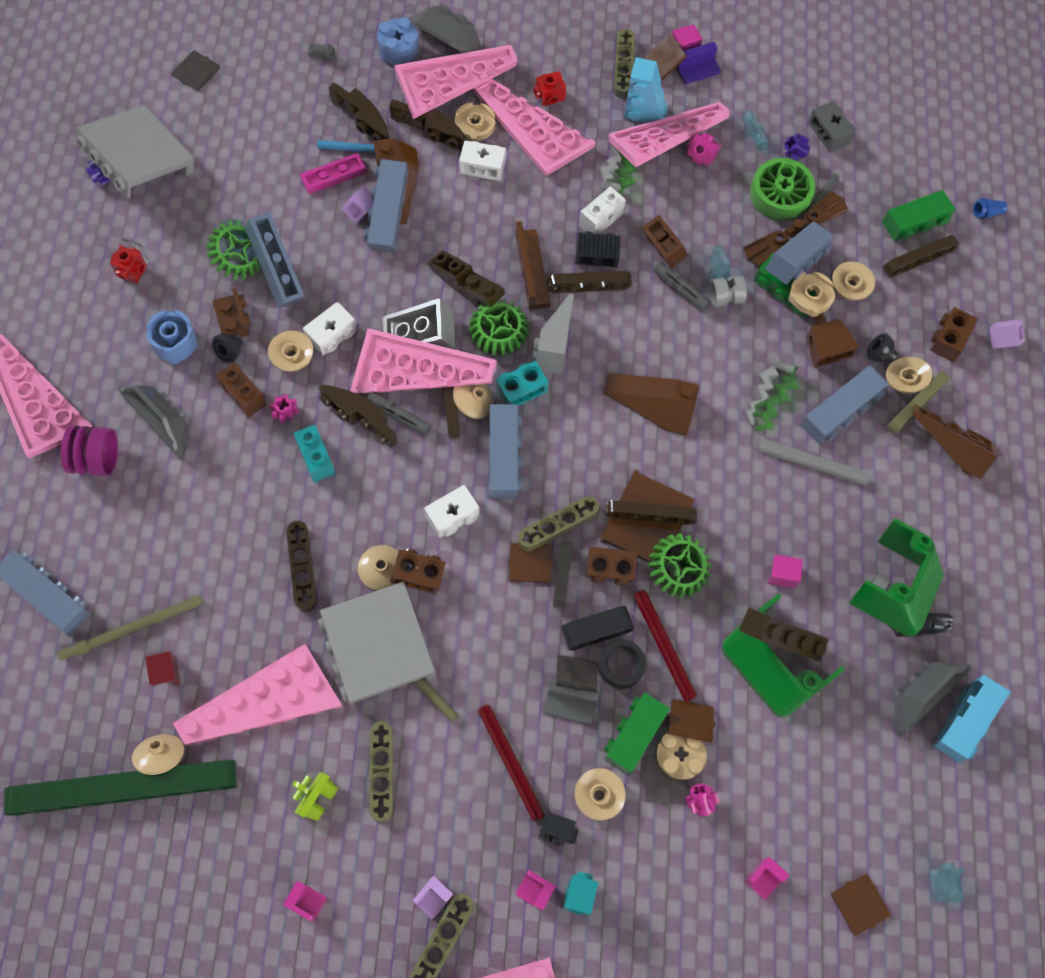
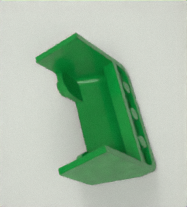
(904, 606)
(768, 674)

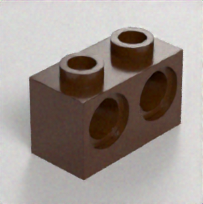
(665, 241)
(955, 335)
(241, 390)
(611, 558)
(416, 578)

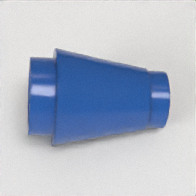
(988, 208)

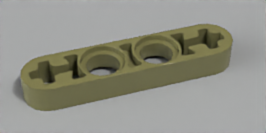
(621, 62)
(920, 400)
(560, 526)
(384, 771)
(439, 941)

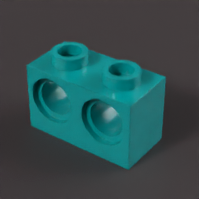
(525, 389)
(314, 453)
(580, 894)

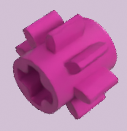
(284, 408)
(702, 800)

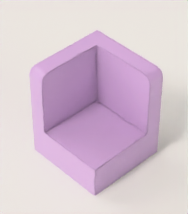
(358, 204)
(1007, 334)
(433, 897)

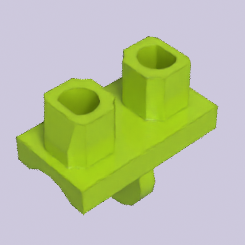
(320, 785)

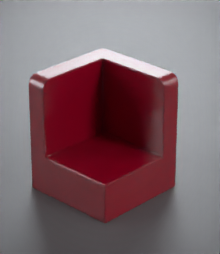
(162, 669)

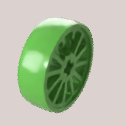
(782, 189)

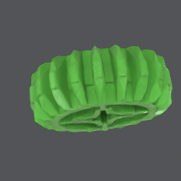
(229, 234)
(504, 337)
(687, 549)

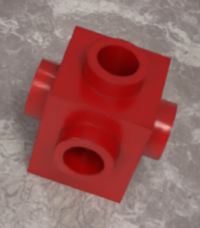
(550, 88)
(128, 264)

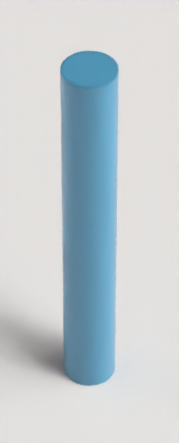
(345, 146)

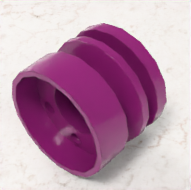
(89, 450)

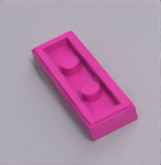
(333, 173)

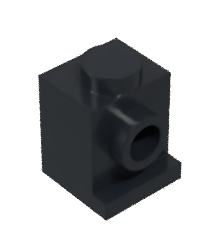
(558, 829)

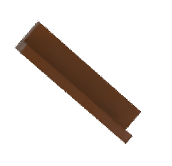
(532, 267)

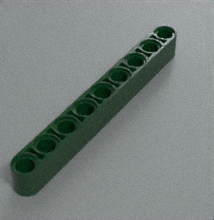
(119, 788)

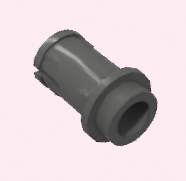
(322, 51)

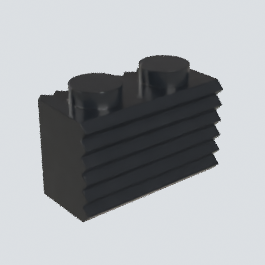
(597, 249)

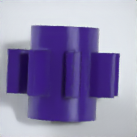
(797, 147)
(96, 174)

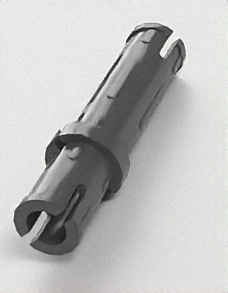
(662, 271)
(400, 414)

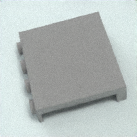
(133, 148)
(376, 643)

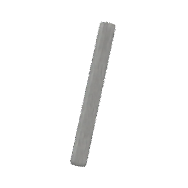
(814, 462)

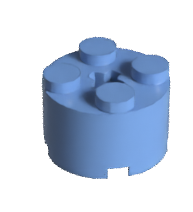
(397, 41)
(171, 336)

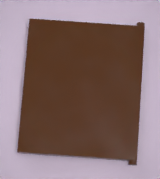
(644, 535)

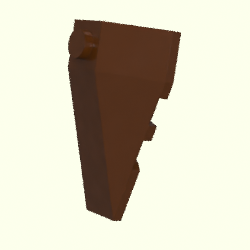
(399, 151)
(659, 399)
(968, 449)

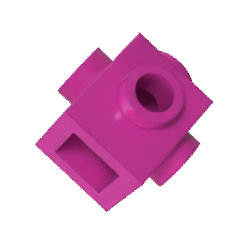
(710, 147)

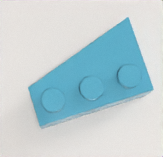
(645, 94)
(971, 718)

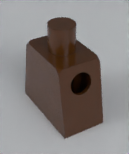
(829, 341)

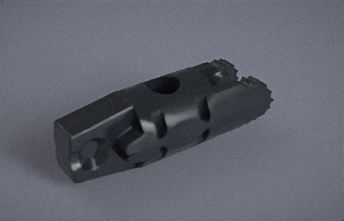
(934, 624)

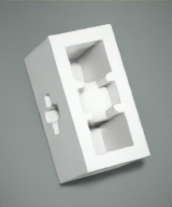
(482, 160)
(602, 211)
(330, 329)
(459, 502)

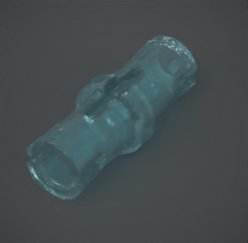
(750, 121)

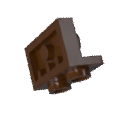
(231, 314)

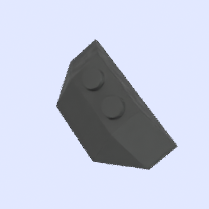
(448, 27)
(158, 414)
(925, 692)

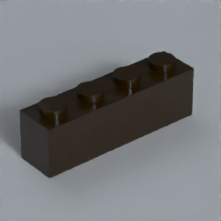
(784, 634)

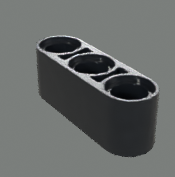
(597, 628)

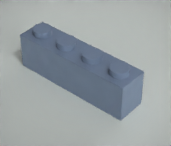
(387, 205)
(800, 253)
(274, 260)
(844, 405)
(504, 451)
(42, 593)

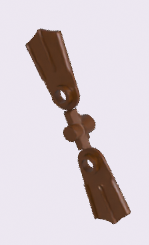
(825, 210)

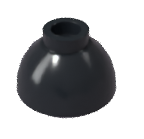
(227, 346)
(882, 349)

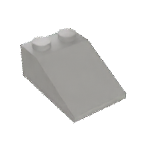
(426, 323)
(551, 346)

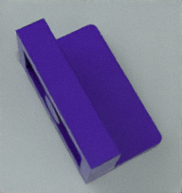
(699, 63)

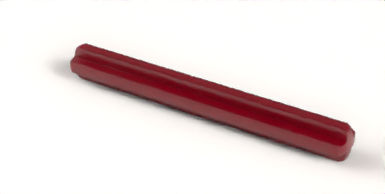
(665, 646)
(511, 763)

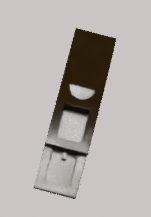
(358, 106)
(435, 123)
(464, 280)
(356, 408)

